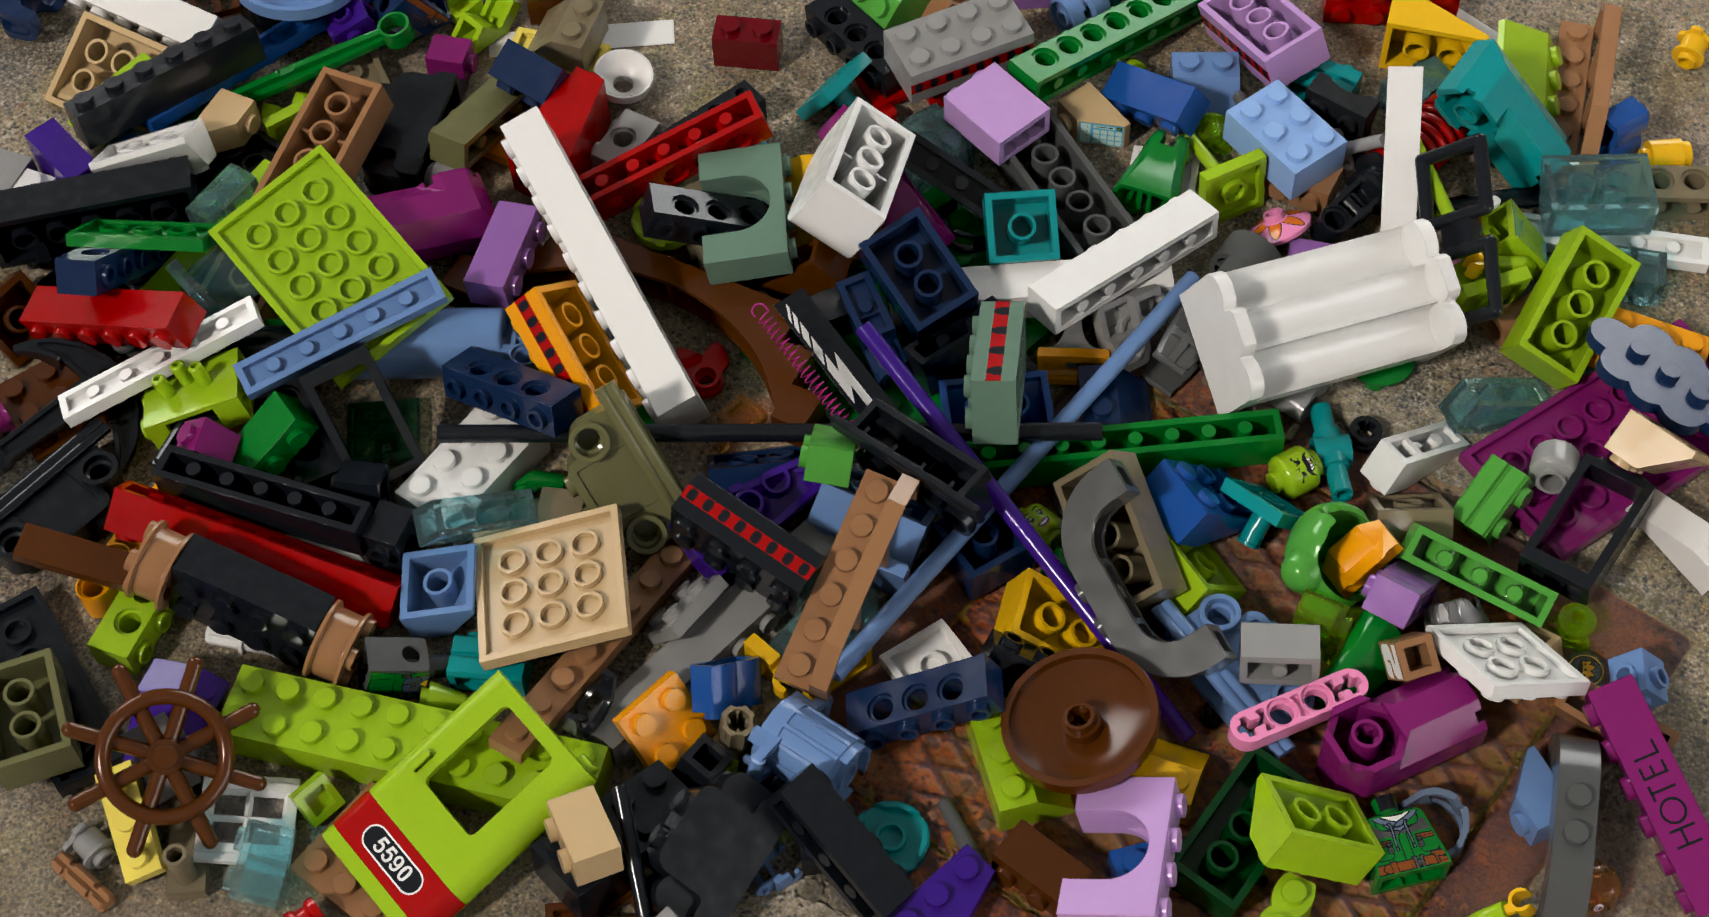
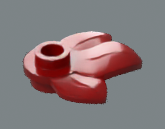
(706, 368)

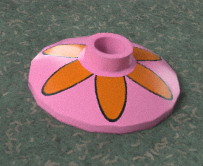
(1282, 225)

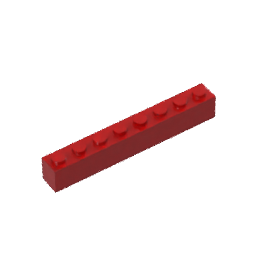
(357, 583)

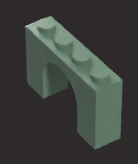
(766, 246)

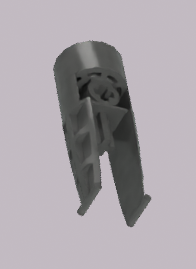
(1176, 353)

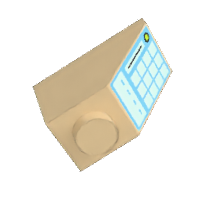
(1093, 118)

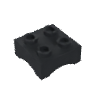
(1341, 108)

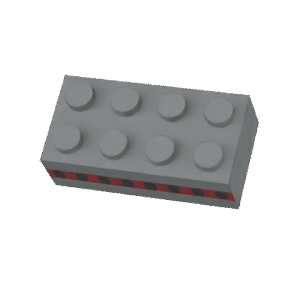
(954, 44)

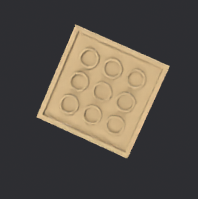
(551, 587)

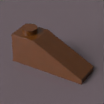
(814, 270)

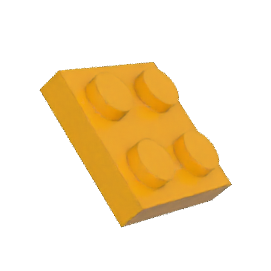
(662, 722)

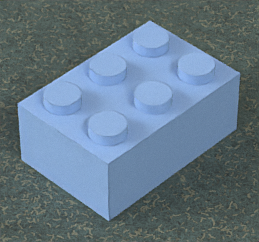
(1293, 137)

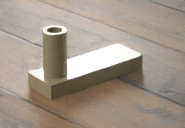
(184, 877)

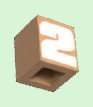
(1409, 656)

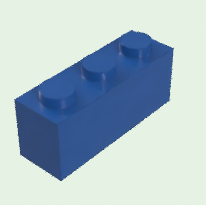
(1155, 99)

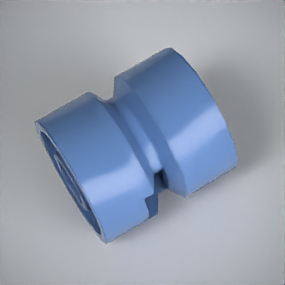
(1071, 13)

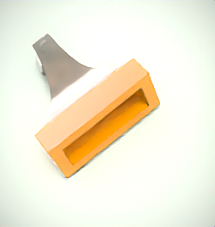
(1069, 353)

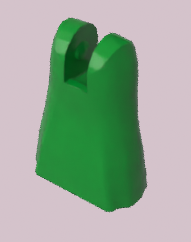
(1154, 174)
(1363, 653)

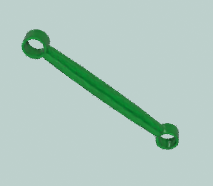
(332, 58)

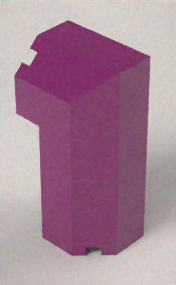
(441, 218)
(1399, 733)

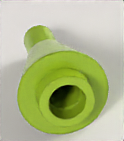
(441, 696)

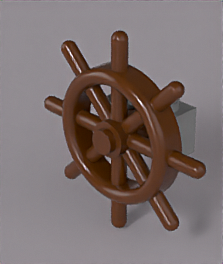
(163, 757)

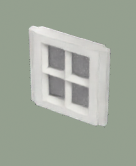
(236, 808)

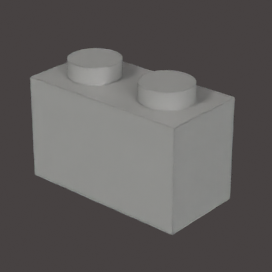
(1279, 653)

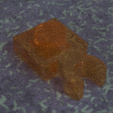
(739, 411)

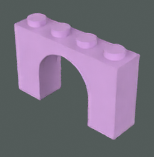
(1140, 808)

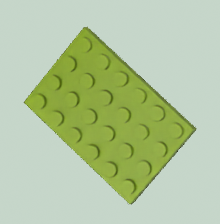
(319, 248)

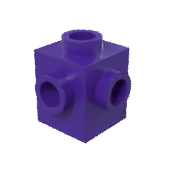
(351, 21)

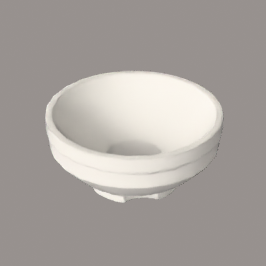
(626, 66)

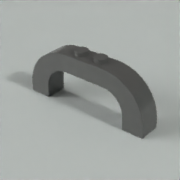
(1100, 586)
(1571, 825)

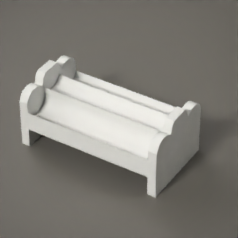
(1324, 315)

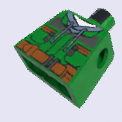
(1410, 847)

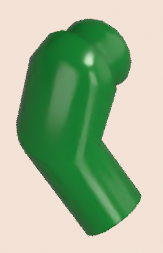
(537, 479)

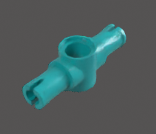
(1333, 450)

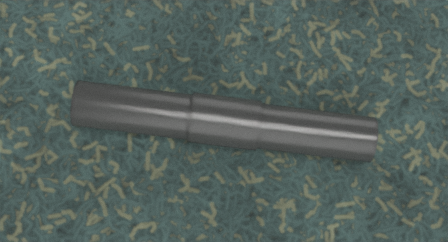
(958, 828)

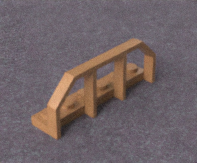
(1576, 45)
(845, 582)

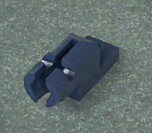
(865, 305)

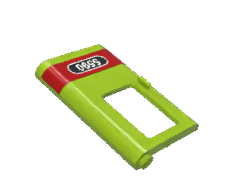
(414, 850)

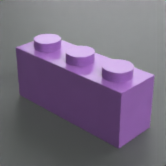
(504, 254)
(1400, 592)

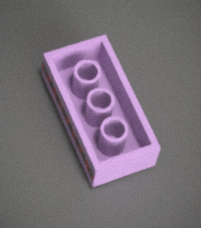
(1269, 35)

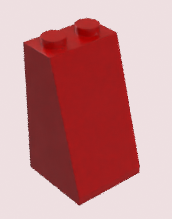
(578, 117)

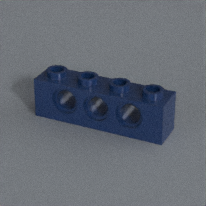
(99, 270)
(512, 391)
(926, 701)

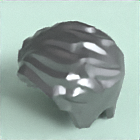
(1455, 612)

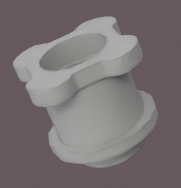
(91, 844)

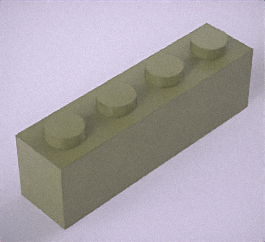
(474, 126)

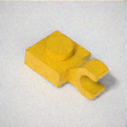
(769, 661)

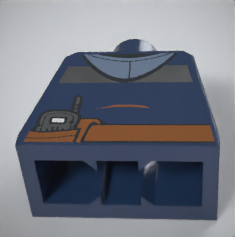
(423, 14)

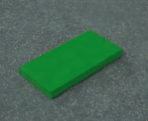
(142, 235)

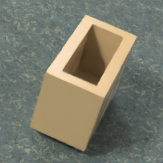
(584, 835)

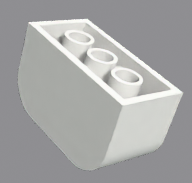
(852, 178)

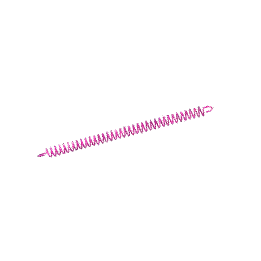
(800, 364)

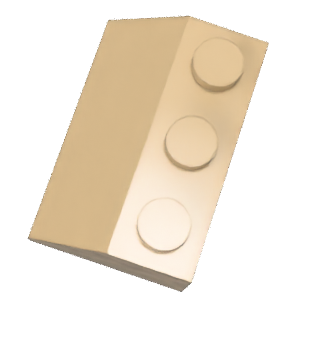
(1647, 446)

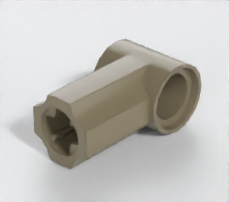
(734, 730)

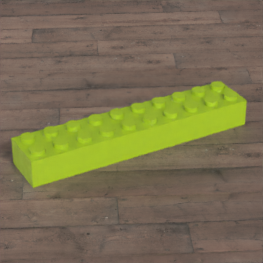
(367, 734)

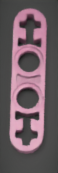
(1295, 706)

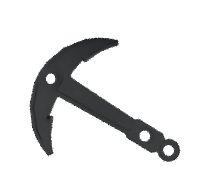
(48, 422)

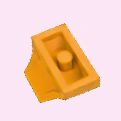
(1359, 555)

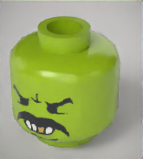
(1294, 472)

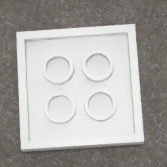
(1507, 661)

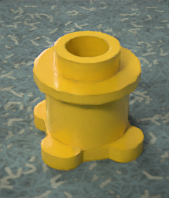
(1692, 47)

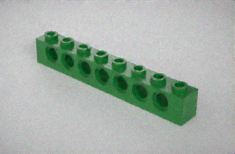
(1100, 44)

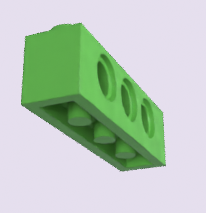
(1477, 574)

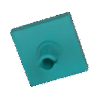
(835, 88)
(1266, 510)

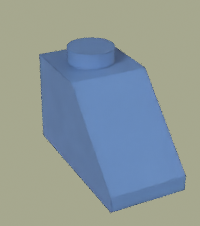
(1532, 798)

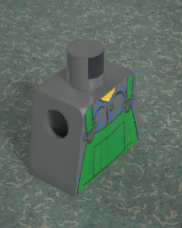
(398, 666)

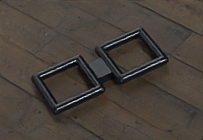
(1461, 227)

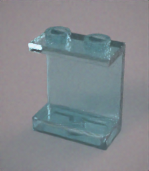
(212, 281)

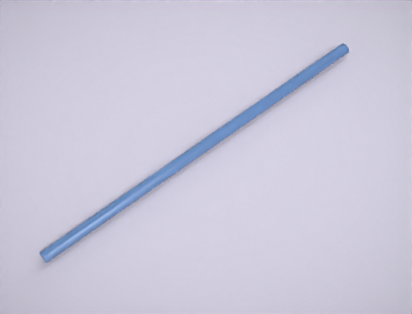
(1012, 478)

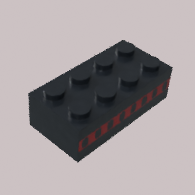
(745, 545)

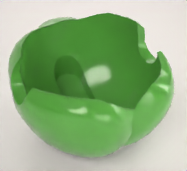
(1308, 546)

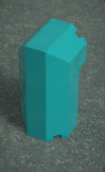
(1495, 100)

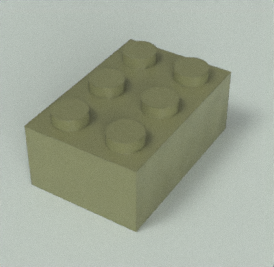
(31, 719)

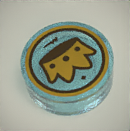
(1589, 666)

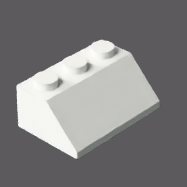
(175, 141)

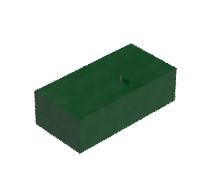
(1217, 855)

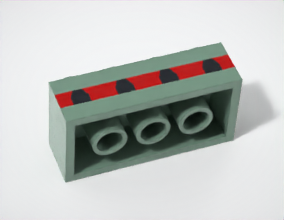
(996, 373)

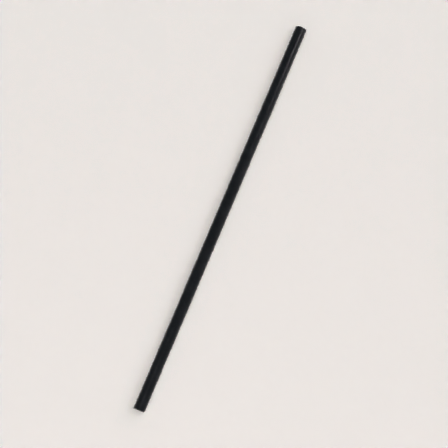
(745, 432)

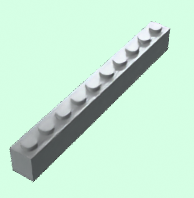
(713, 636)

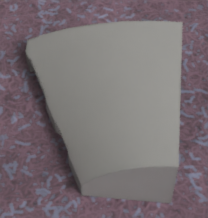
(1121, 317)

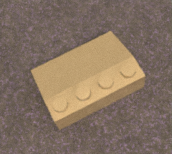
(96, 54)

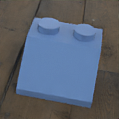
(1211, 73)
(438, 590)

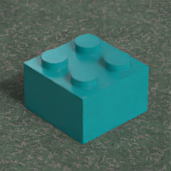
(1021, 227)

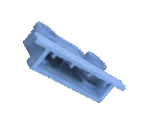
(1223, 686)

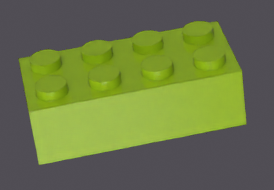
(1579, 284)

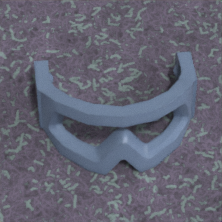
(1453, 807)

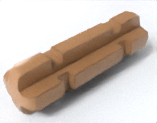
(83, 882)

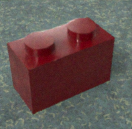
(747, 42)

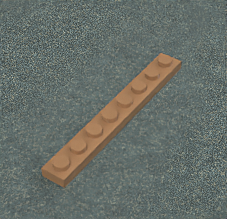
(582, 666)

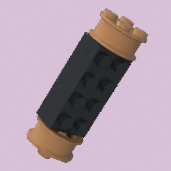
(248, 602)

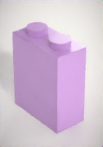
(996, 113)

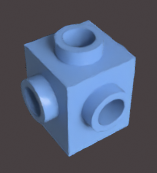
(1647, 672)

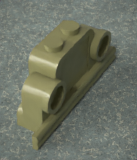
(622, 464)

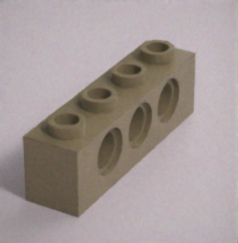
(1682, 191)

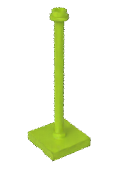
(1228, 186)
(1474, 294)

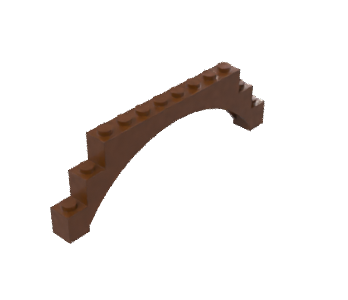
(721, 305)

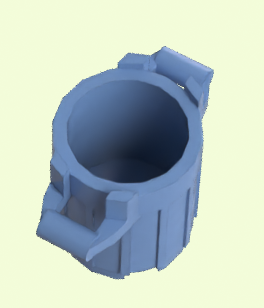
(803, 734)

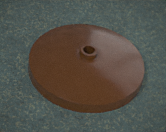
(1081, 720)

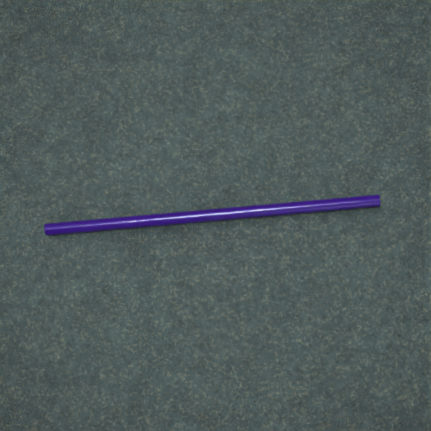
(1007, 509)

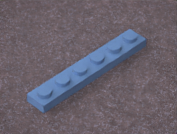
(340, 333)

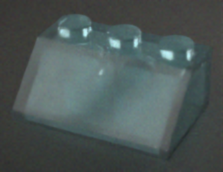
(1598, 191)

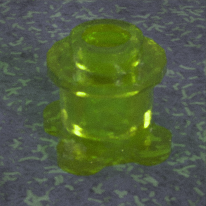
(1211, 133)
(1574, 625)

